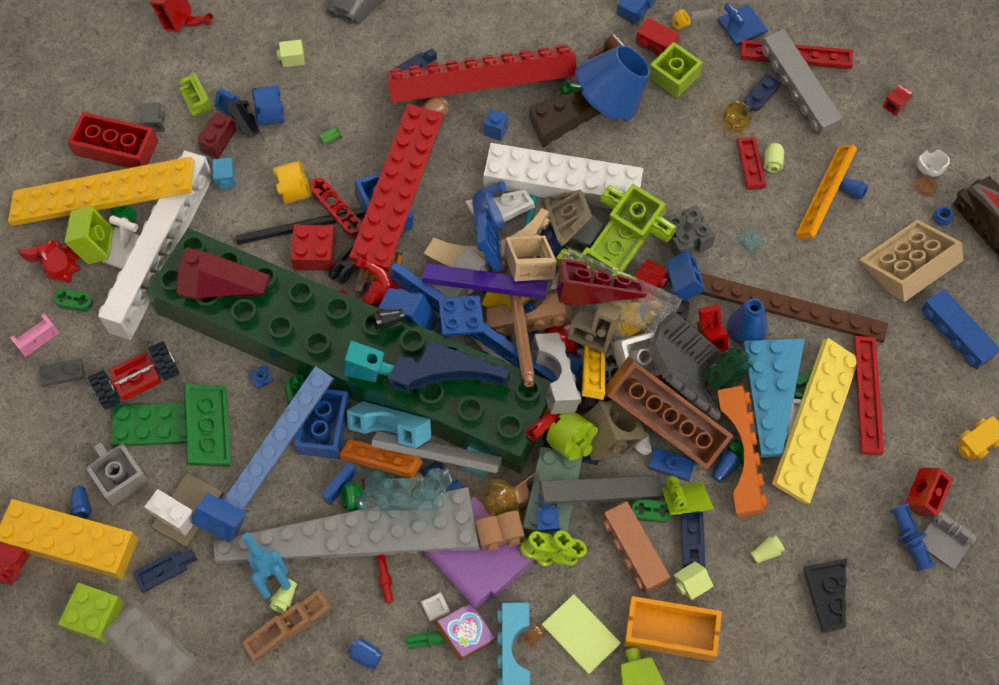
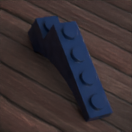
(444, 364)

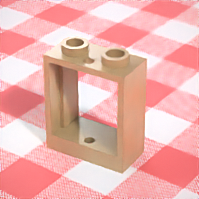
(530, 269)

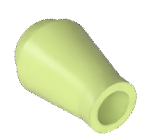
(768, 549)
(282, 599)

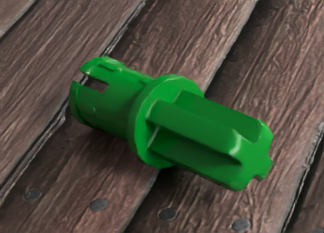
(424, 639)

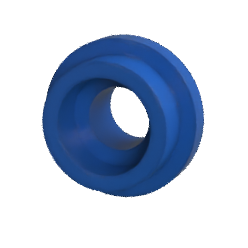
(945, 211)

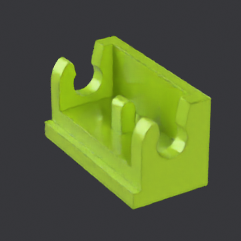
(194, 95)

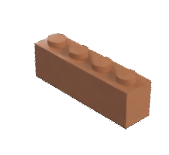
(636, 548)

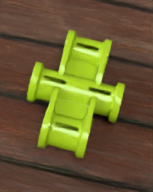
(549, 548)

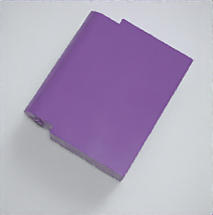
(479, 572)

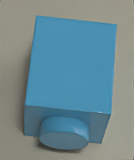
(224, 173)

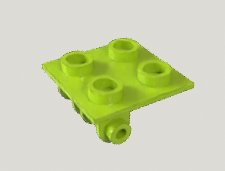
(685, 497)

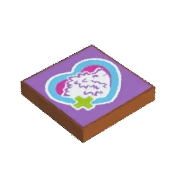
(465, 631)

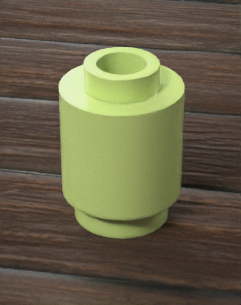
(774, 158)

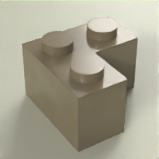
(596, 330)

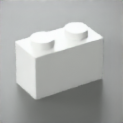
(170, 512)

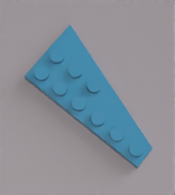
(772, 389)

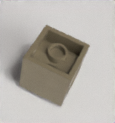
(617, 430)

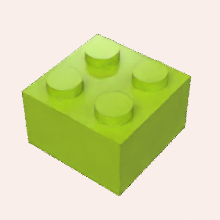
(675, 70)
(89, 235)
(90, 612)

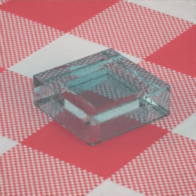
(751, 240)

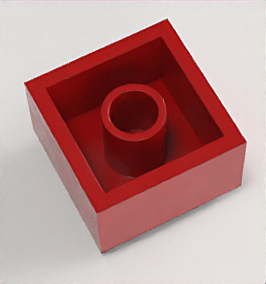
(313, 247)

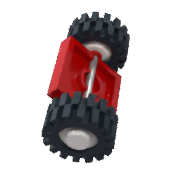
(134, 376)

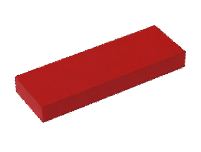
(751, 163)

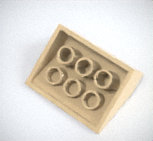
(912, 259)

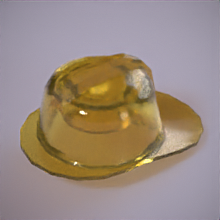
(499, 498)

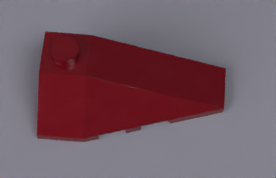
(212, 276)
(587, 286)

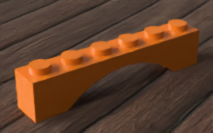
(748, 493)

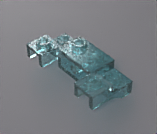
(387, 493)

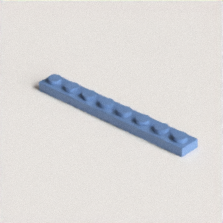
(279, 439)

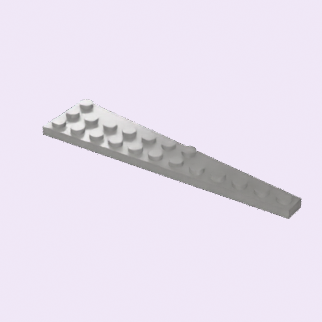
(367, 533)

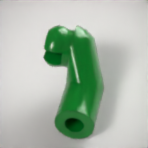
(293, 386)
(737, 448)

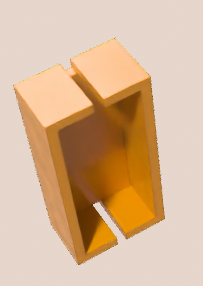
(673, 629)

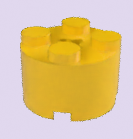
(292, 182)

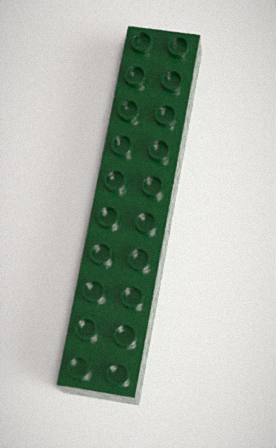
(312, 325)

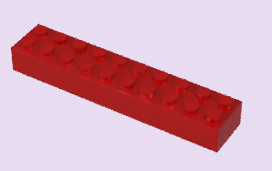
(481, 74)

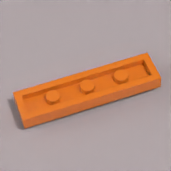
(380, 459)

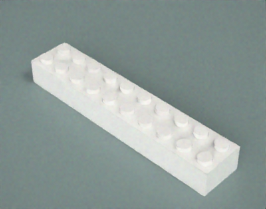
(159, 237)

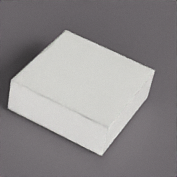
(435, 607)

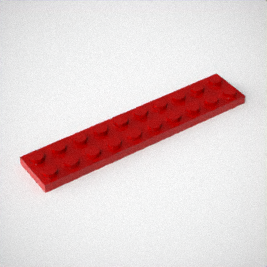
(397, 186)

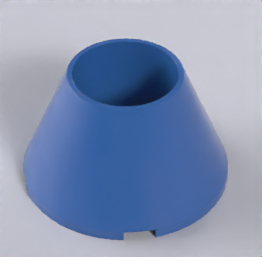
(614, 81)

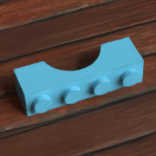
(368, 418)
(514, 622)

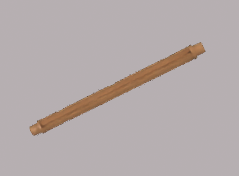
(522, 340)

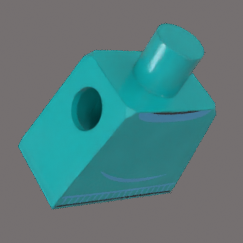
(365, 363)

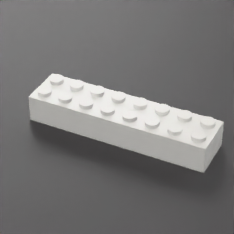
(555, 174)

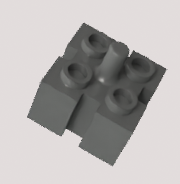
(690, 232)

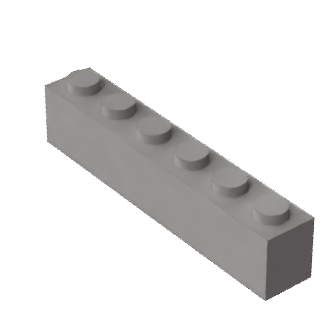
(801, 82)

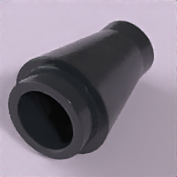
(386, 318)

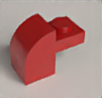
(711, 327)

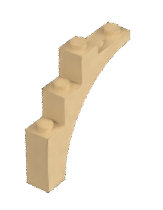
(447, 254)

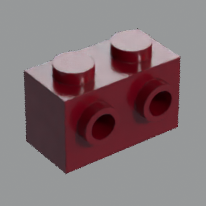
(216, 135)

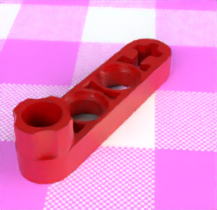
(338, 205)

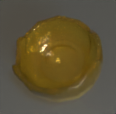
(736, 116)

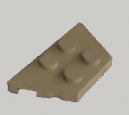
(568, 214)

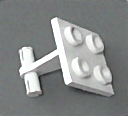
(122, 241)

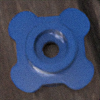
(259, 382)

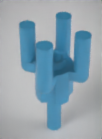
(264, 565)

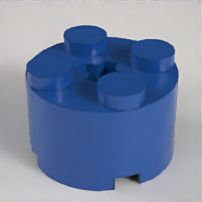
(268, 105)

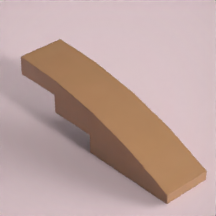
(287, 625)

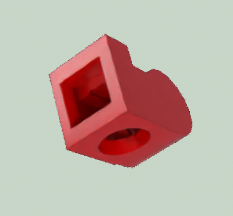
(899, 98)

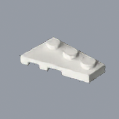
(510, 204)

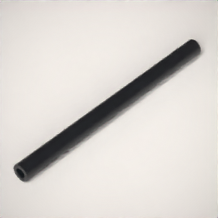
(288, 228)

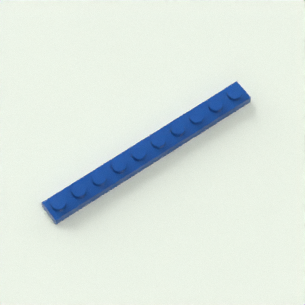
(489, 338)

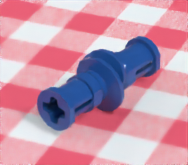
(912, 537)

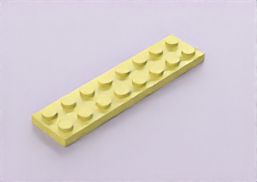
(815, 422)

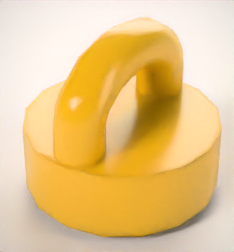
(681, 18)

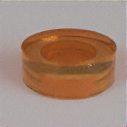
(927, 186)
(535, 635)

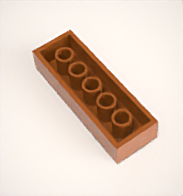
(667, 413)

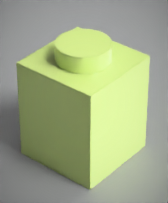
(291, 53)
(692, 581)

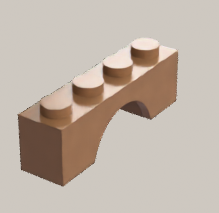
(546, 315)

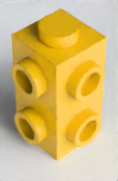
(976, 443)

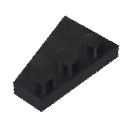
(827, 590)

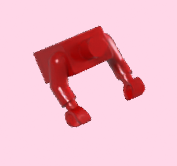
(175, 13)
(379, 287)
(11, 563)

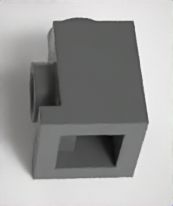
(153, 116)

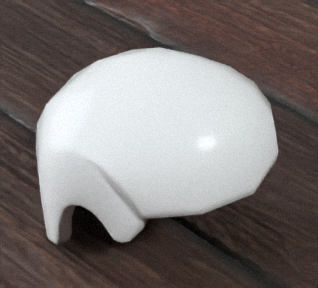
(933, 163)

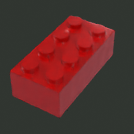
(112, 141)

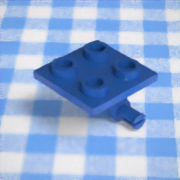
(741, 23)
(460, 316)

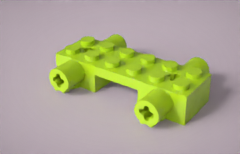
(625, 230)

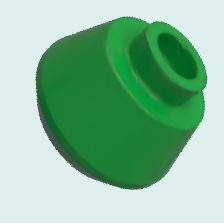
(124, 211)
(349, 494)

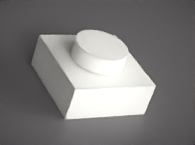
(644, 446)

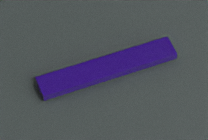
(483, 281)

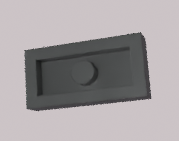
(61, 372)

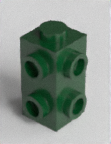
(728, 369)

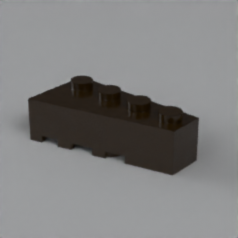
(560, 115)

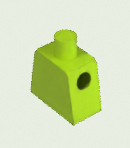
(639, 670)

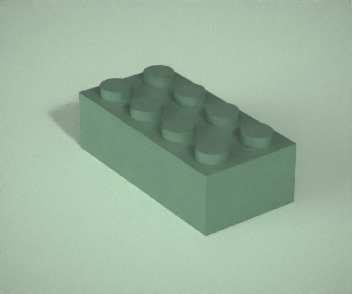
(551, 467)

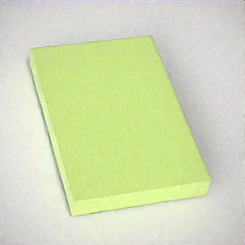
(581, 634)

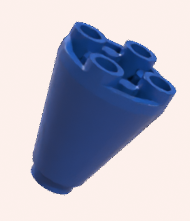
(748, 322)

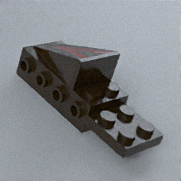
(981, 209)

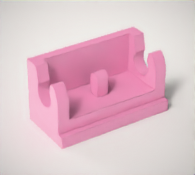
(35, 336)

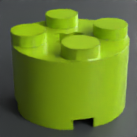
(572, 436)

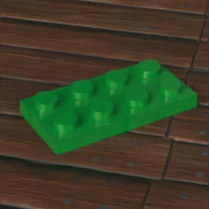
(148, 424)
(206, 425)

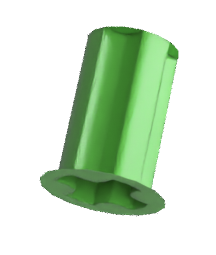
(330, 135)

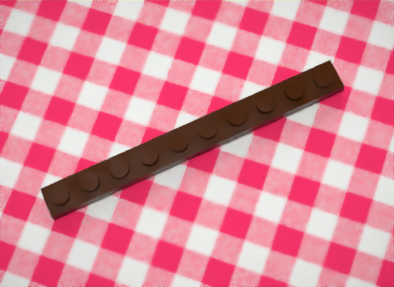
(795, 308)

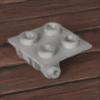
(947, 540)

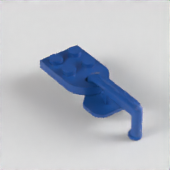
(487, 222)

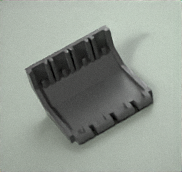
(684, 359)

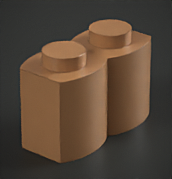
(500, 531)

